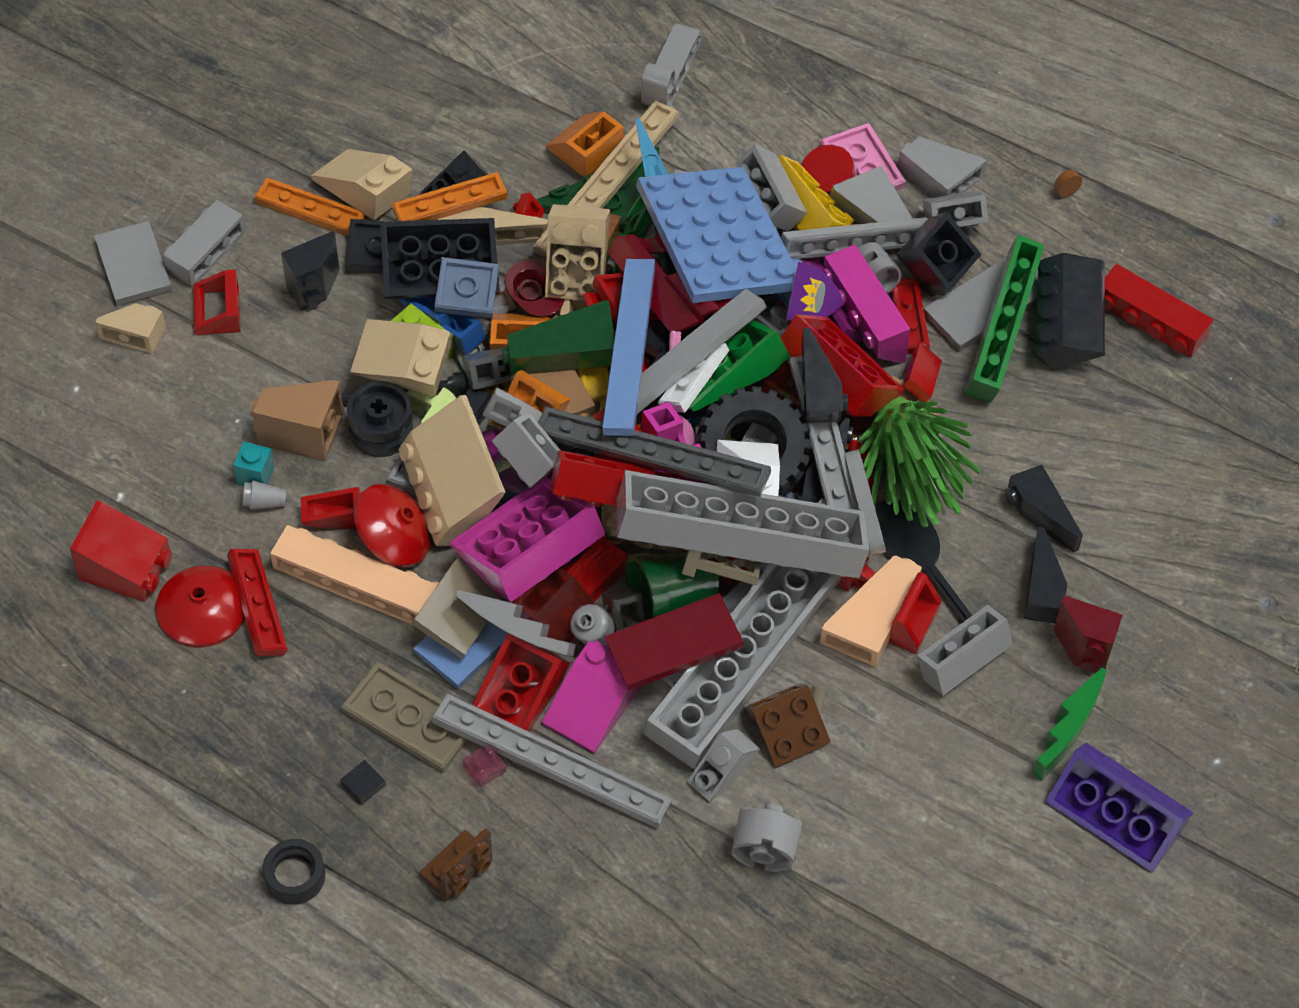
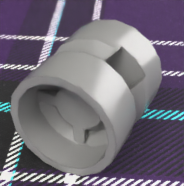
(882, 265)

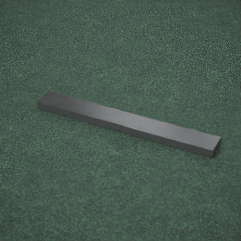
(657, 453)

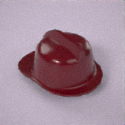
(527, 285)

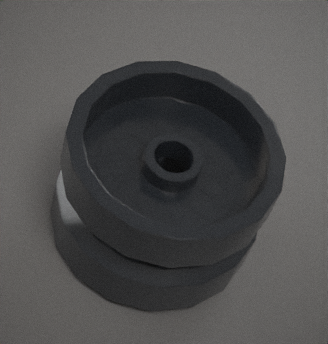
(379, 418)

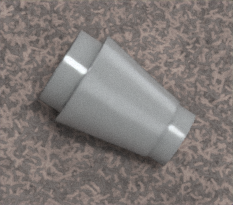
(261, 495)

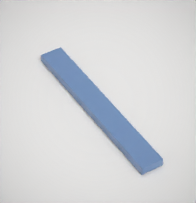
(629, 348)

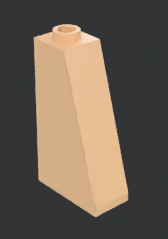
(865, 620)

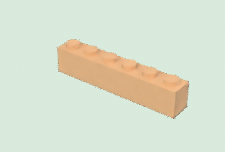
(350, 574)

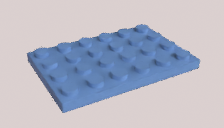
(717, 233)

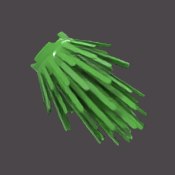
(906, 440)

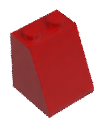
(119, 553)

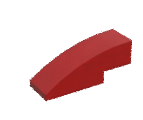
(330, 509)

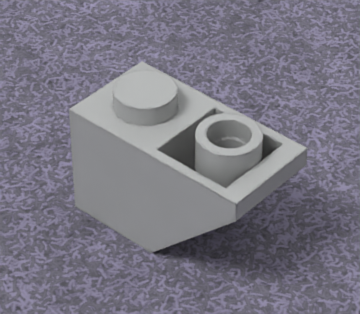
(723, 763)

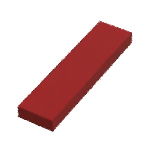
(257, 602)

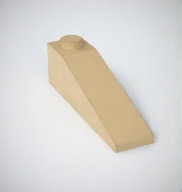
(508, 226)

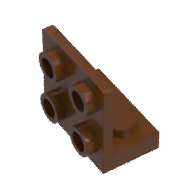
(789, 723)
(459, 863)

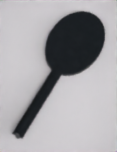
(918, 544)

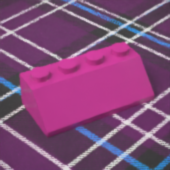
(868, 304)

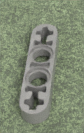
(865, 501)

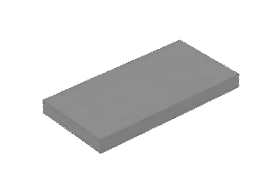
(965, 309)

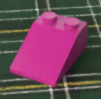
(589, 699)

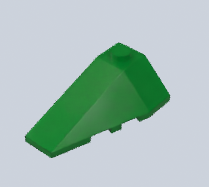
(752, 355)

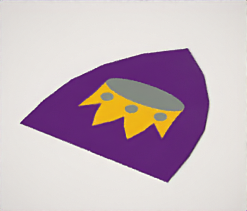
(813, 293)

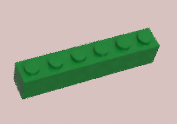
(1004, 319)

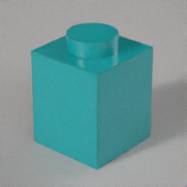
(253, 463)

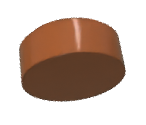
(1067, 183)

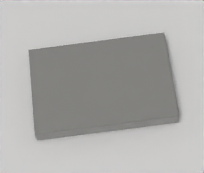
(133, 263)

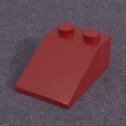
(521, 682)

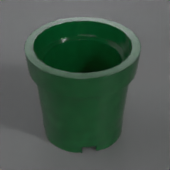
(663, 584)

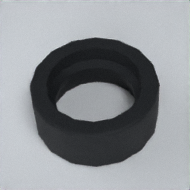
(285, 850)

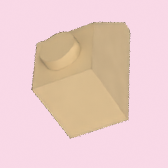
(133, 327)

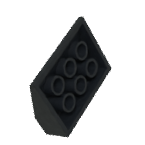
(415, 251)

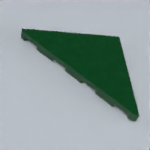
(619, 204)

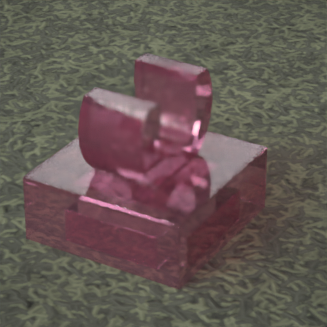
(484, 765)

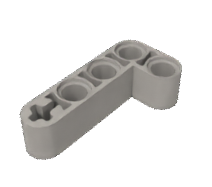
(665, 77)

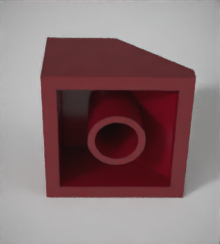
(1086, 633)

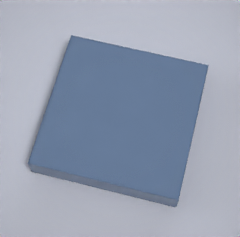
(466, 287)

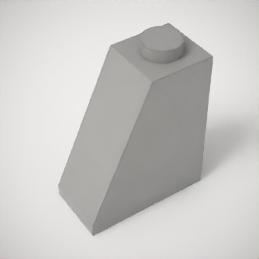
(939, 167)
(870, 198)

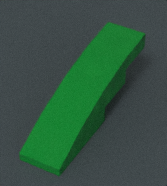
(1072, 719)

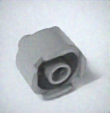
(766, 838)

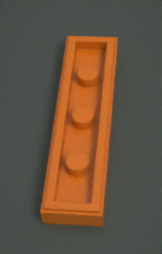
(451, 199)
(307, 206)

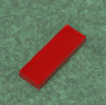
(909, 303)
(922, 373)

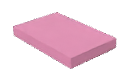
(866, 152)

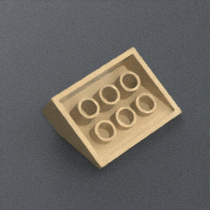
(451, 471)

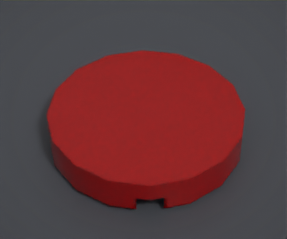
(829, 166)

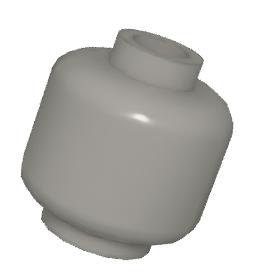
(591, 624)

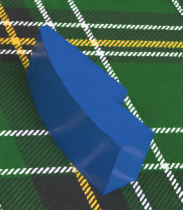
(465, 329)

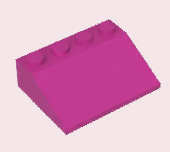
(528, 539)

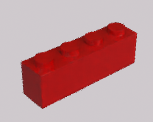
(1155, 311)
(592, 478)

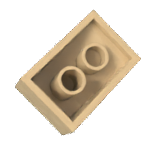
(366, 180)
(402, 354)

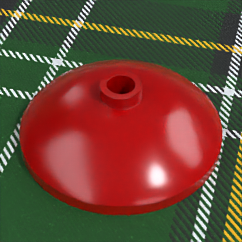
(392, 525)
(204, 619)

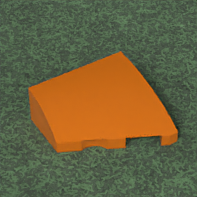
(536, 393)

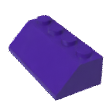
(1119, 806)

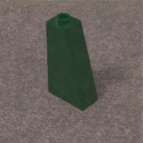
(563, 343)

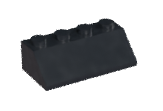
(1070, 310)

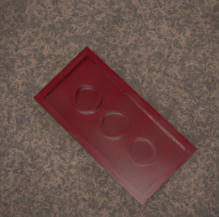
(674, 641)

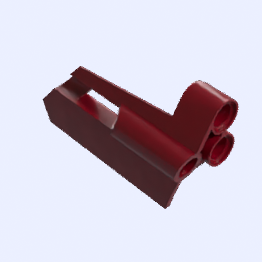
(669, 295)

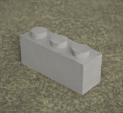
(773, 187)
(204, 243)
(965, 650)

